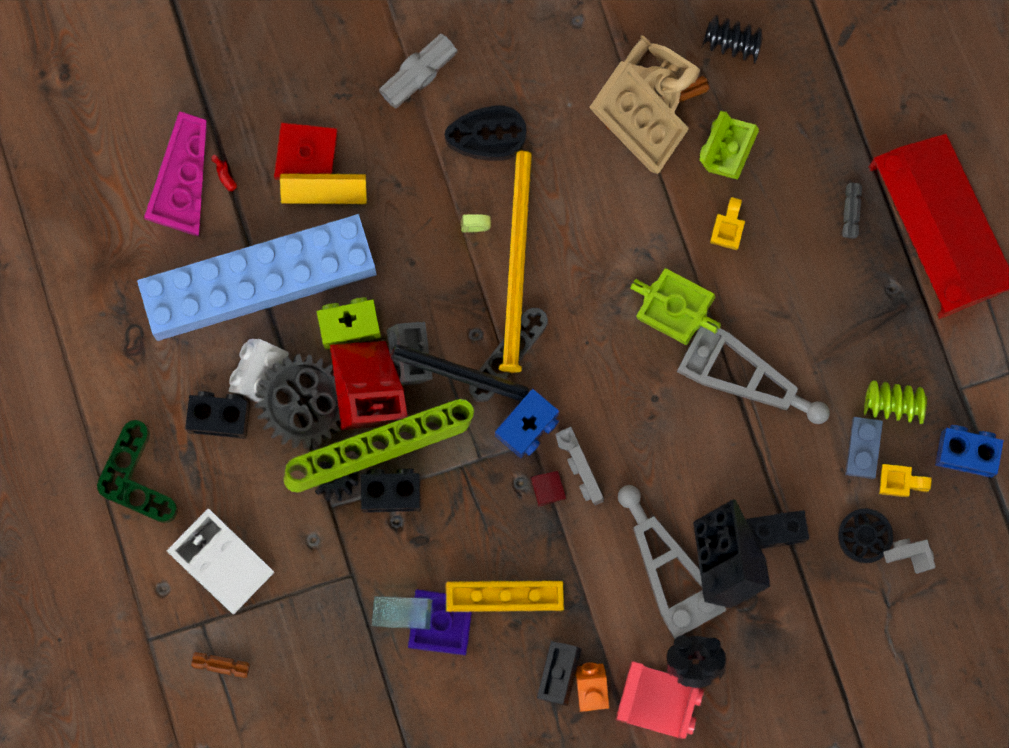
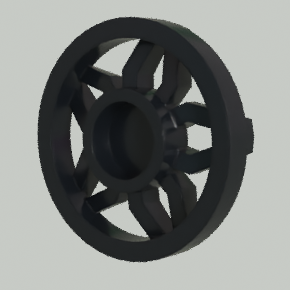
(865, 535)

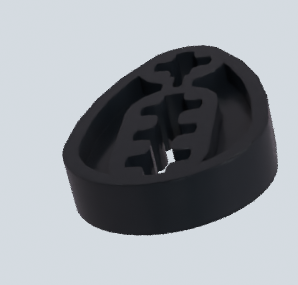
(492, 149)

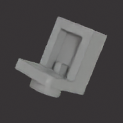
(920, 554)

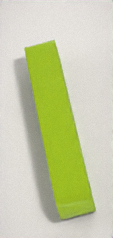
(369, 455)

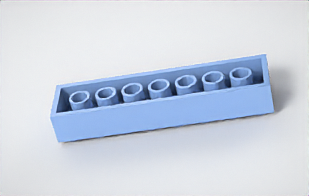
(256, 277)

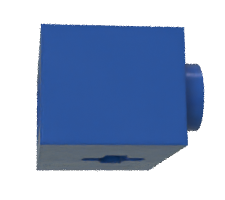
(533, 408)

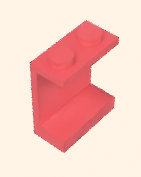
(658, 702)

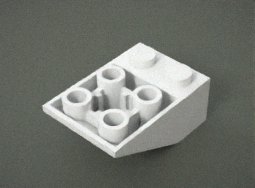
(220, 561)

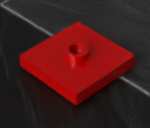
(305, 150)

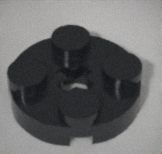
(696, 647)

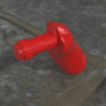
(223, 174)

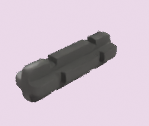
(852, 210)

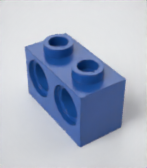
(968, 459)

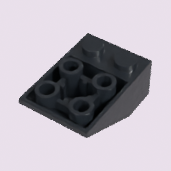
(729, 557)

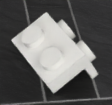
(256, 358)

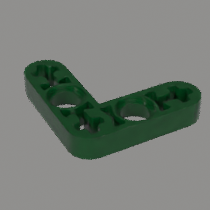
(125, 485)

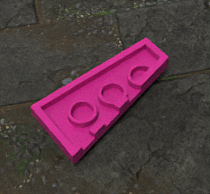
(179, 182)

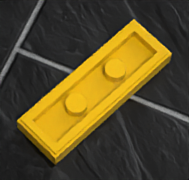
(323, 188)

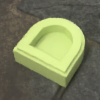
(475, 223)

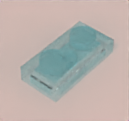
(402, 612)

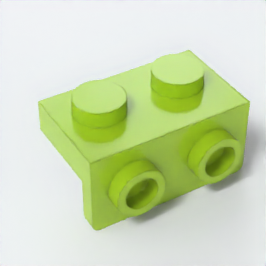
(728, 146)

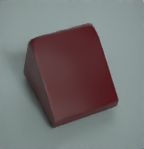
(547, 488)

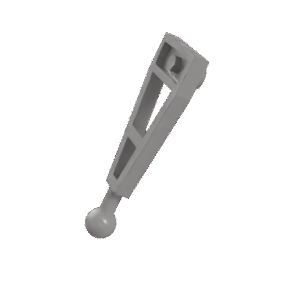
(703, 354)
(689, 612)

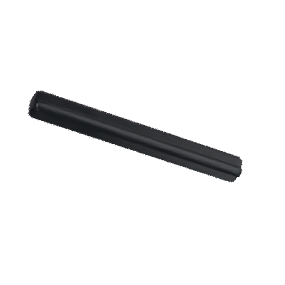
(459, 372)

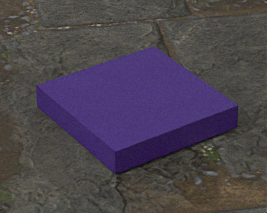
(447, 629)

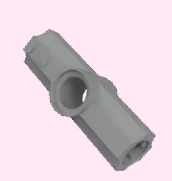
(418, 71)

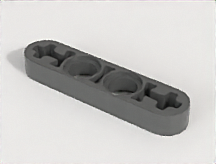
(499, 351)

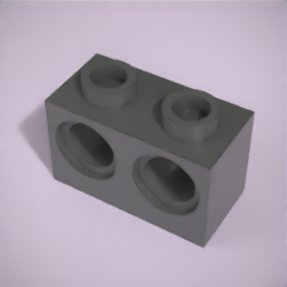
(415, 337)

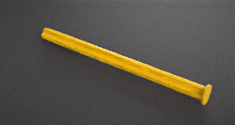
(516, 263)

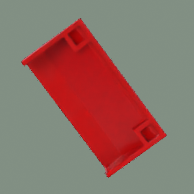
(944, 223)

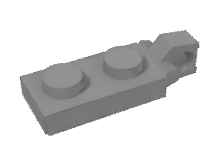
(578, 464)

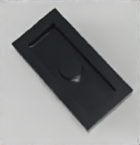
(559, 673)

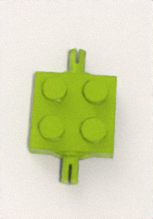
(675, 306)

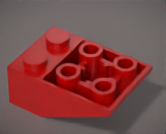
(367, 385)

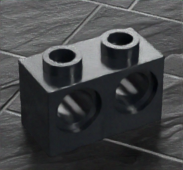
(216, 424)
(390, 500)
(780, 529)

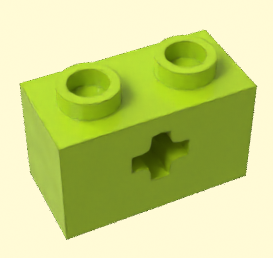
(363, 318)

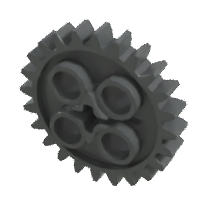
(281, 415)

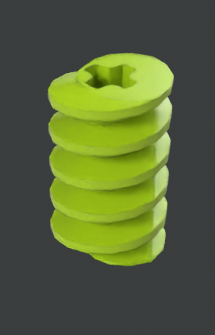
(896, 401)

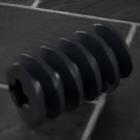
(733, 38)

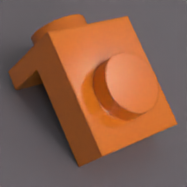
(592, 687)

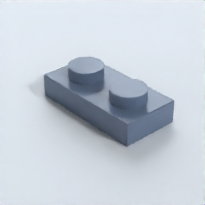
(864, 447)

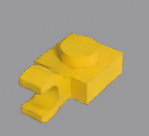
(728, 228)
(898, 481)

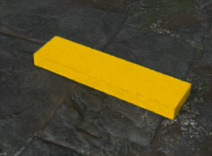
(504, 596)

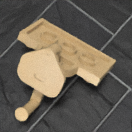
(642, 102)

